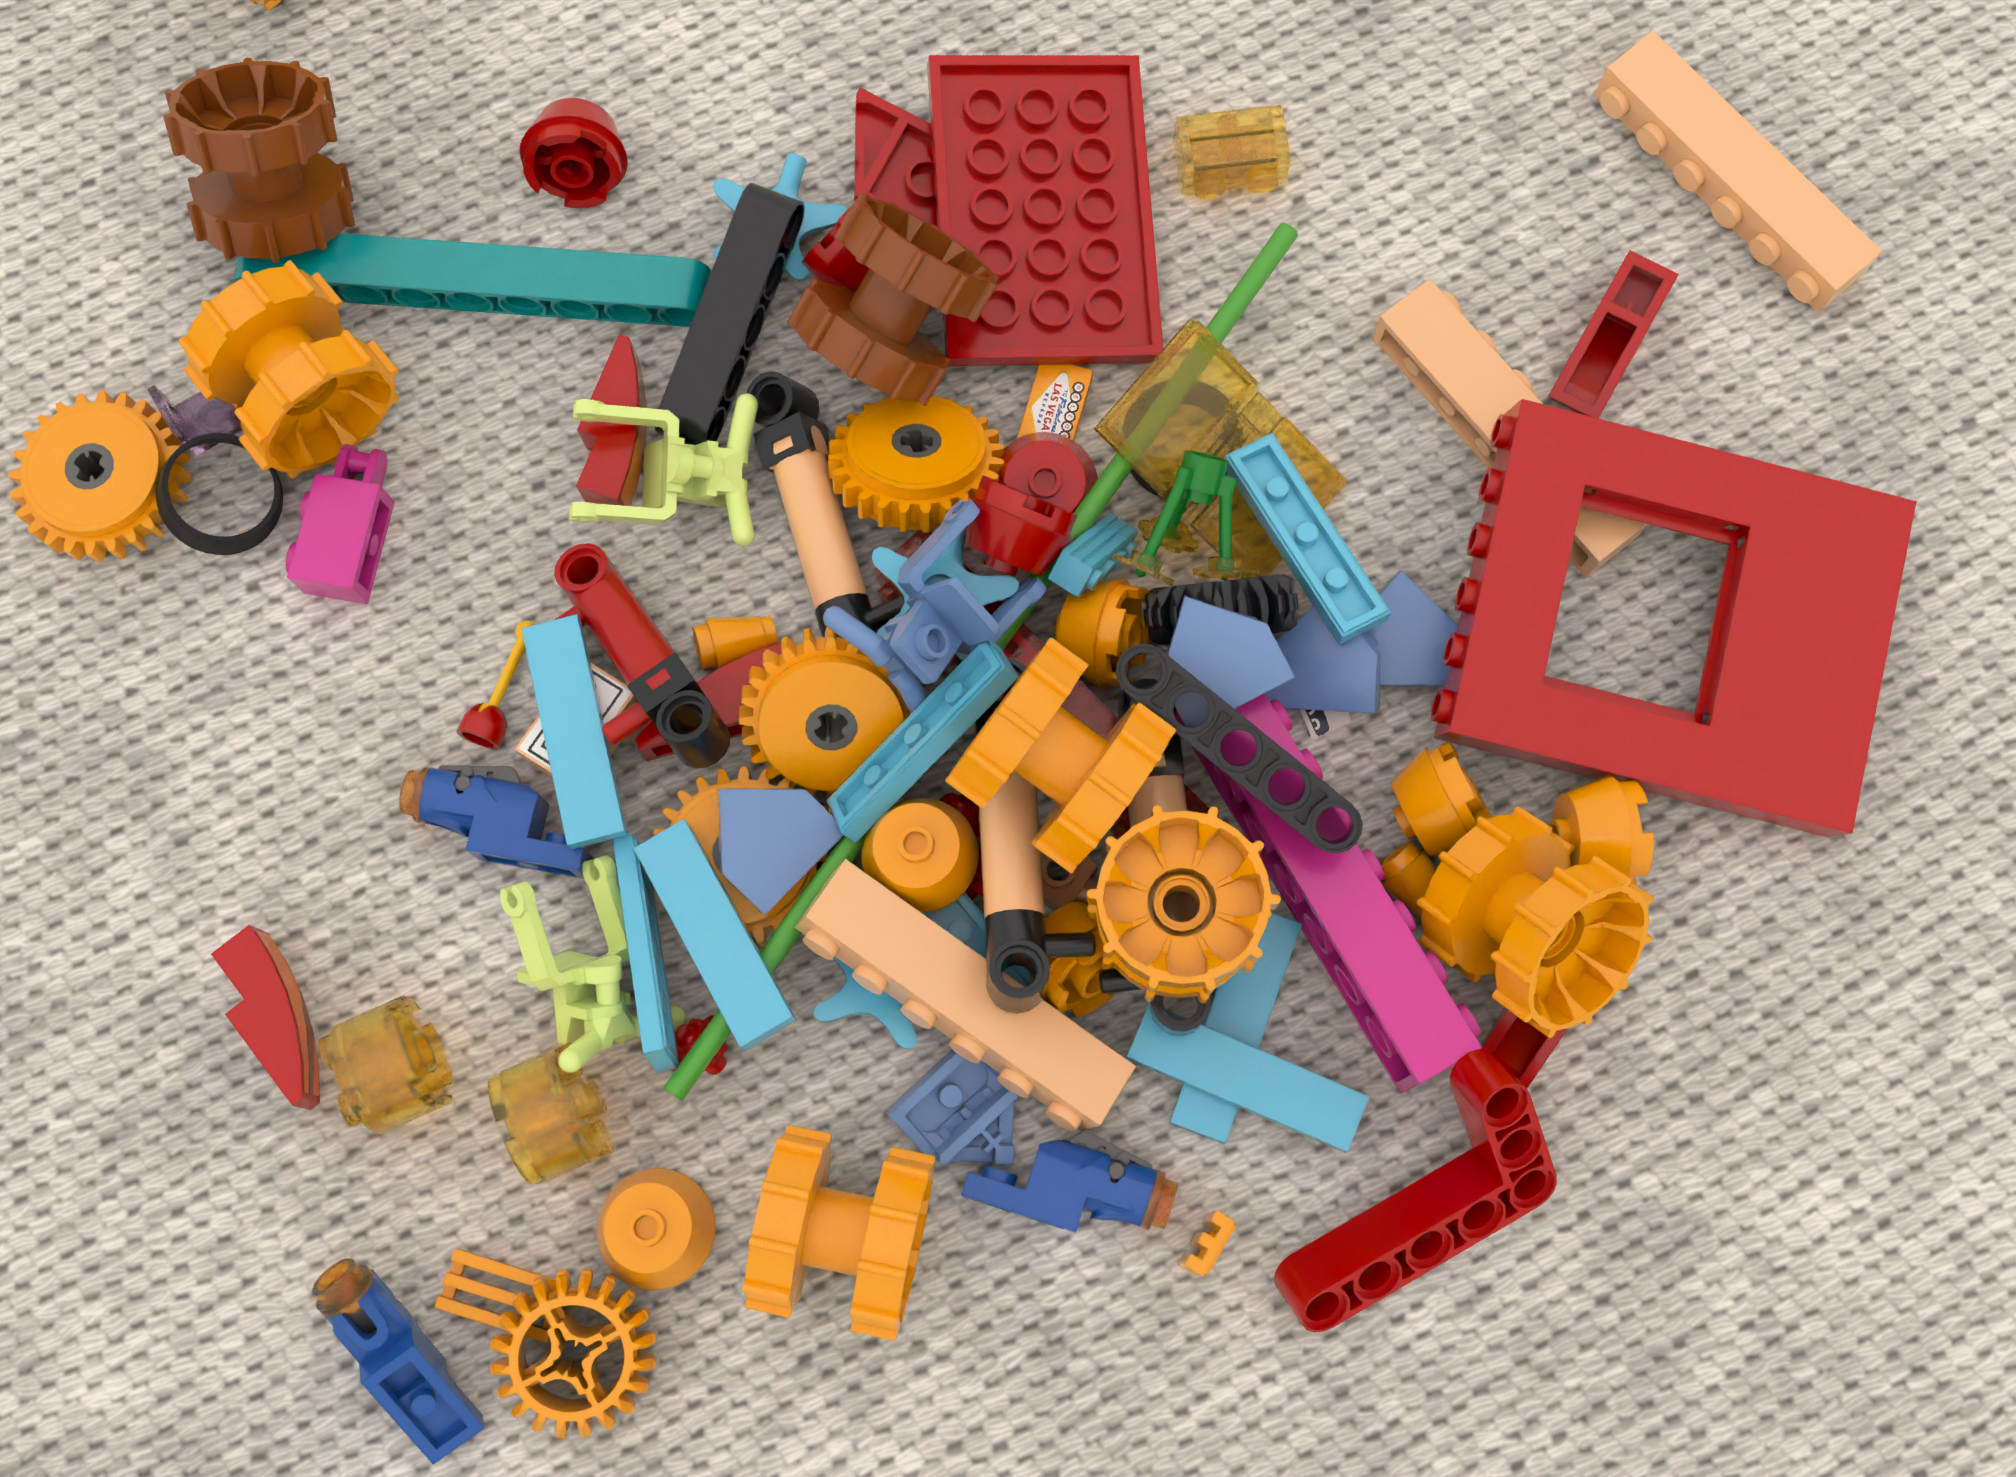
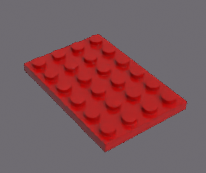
(1052, 192)

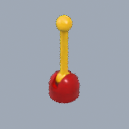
(485, 722)

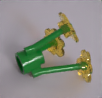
(1197, 481)

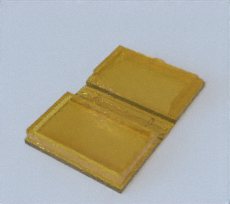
(1209, 404)

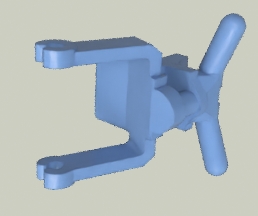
(939, 617)

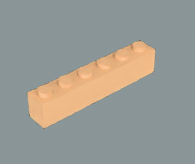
(1735, 172)
(1471, 388)
(946, 988)

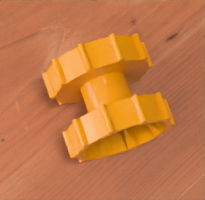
(289, 368)
(1062, 756)
(1190, 856)
(1546, 929)
(838, 1231)

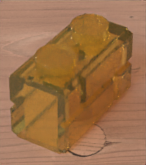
(1231, 151)

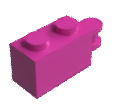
(342, 529)

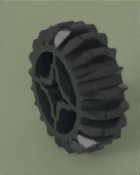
(1263, 597)

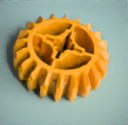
(585, 1376)

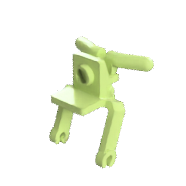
(679, 470)
(585, 987)

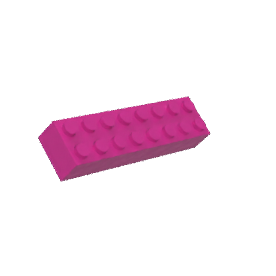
(1349, 916)

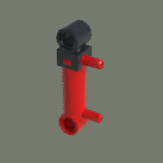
(643, 658)

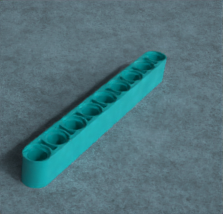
(504, 279)

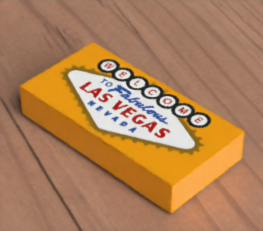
(1057, 400)

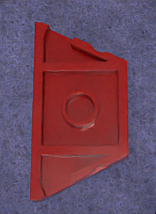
(893, 156)

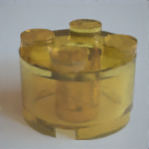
(387, 1066)
(549, 1117)

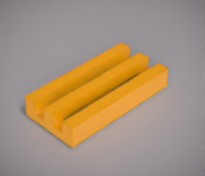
(1209, 1244)
(455, 1280)

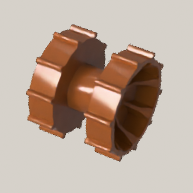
(258, 149)
(876, 328)

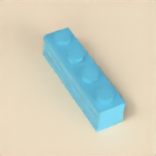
(1090, 555)

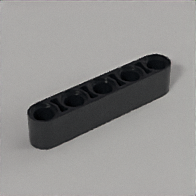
(732, 312)
(1254, 774)

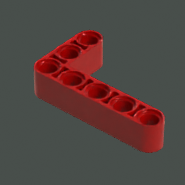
(1435, 1216)

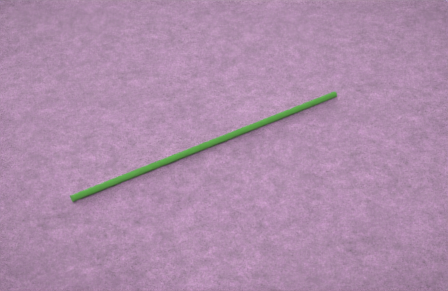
(1088, 511)

